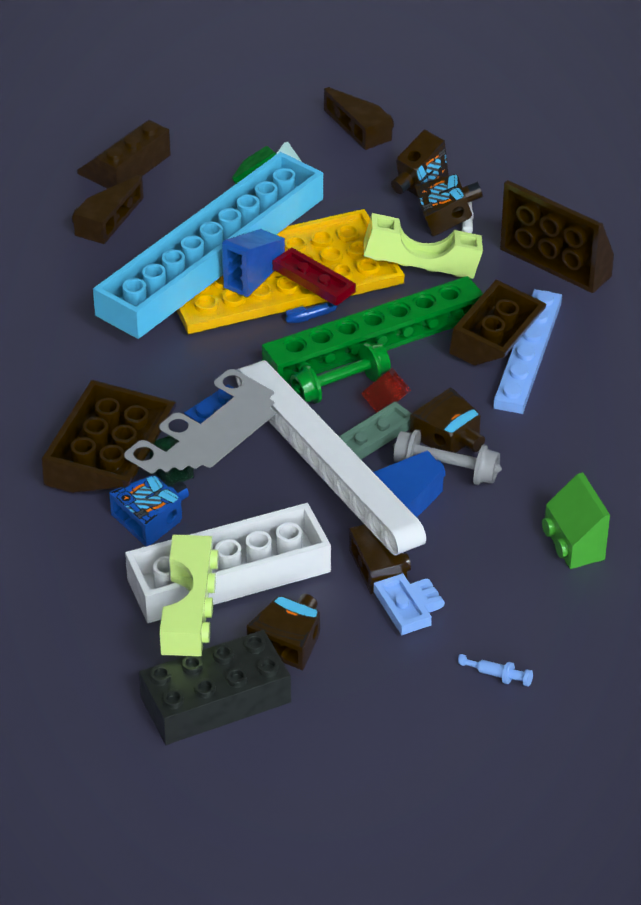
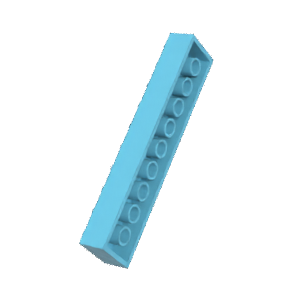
(191, 254)

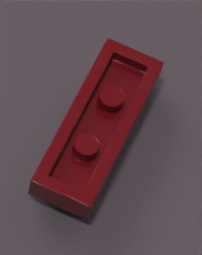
(314, 276)

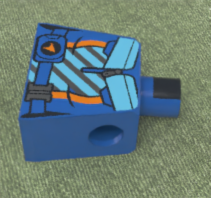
(148, 507)

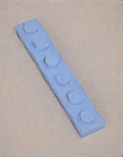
(527, 356)

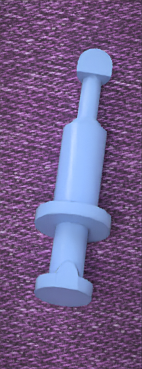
(506, 672)

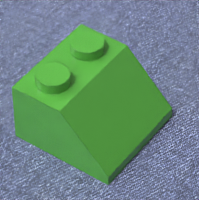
(577, 523)

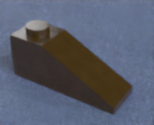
(359, 118)
(107, 210)

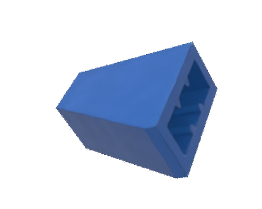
(249, 260)
(414, 480)

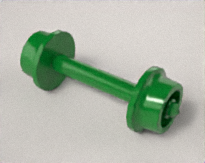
(373, 361)

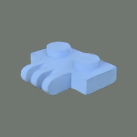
(408, 603)

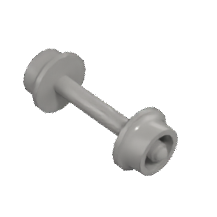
(484, 466)

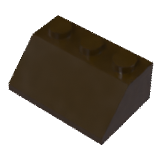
(129, 156)
(494, 324)

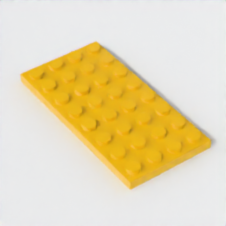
(330, 241)

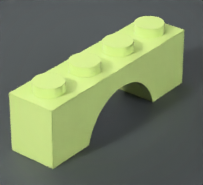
(454, 255)
(184, 623)

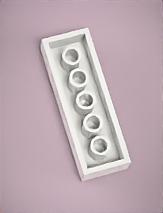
(252, 559)

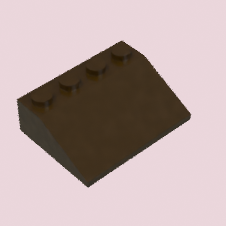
(555, 238)
(98, 433)

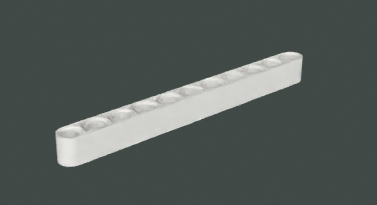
(338, 464)

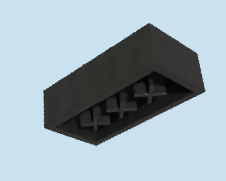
(215, 688)

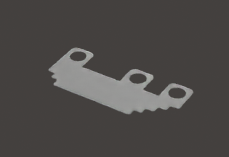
(218, 434)

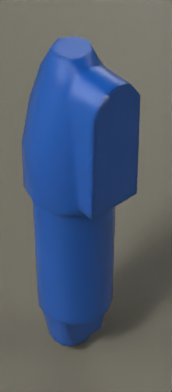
(303, 314)

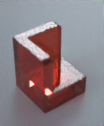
(386, 390)

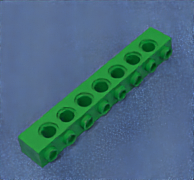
(387, 324)

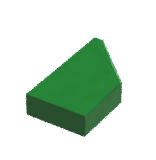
(252, 163)

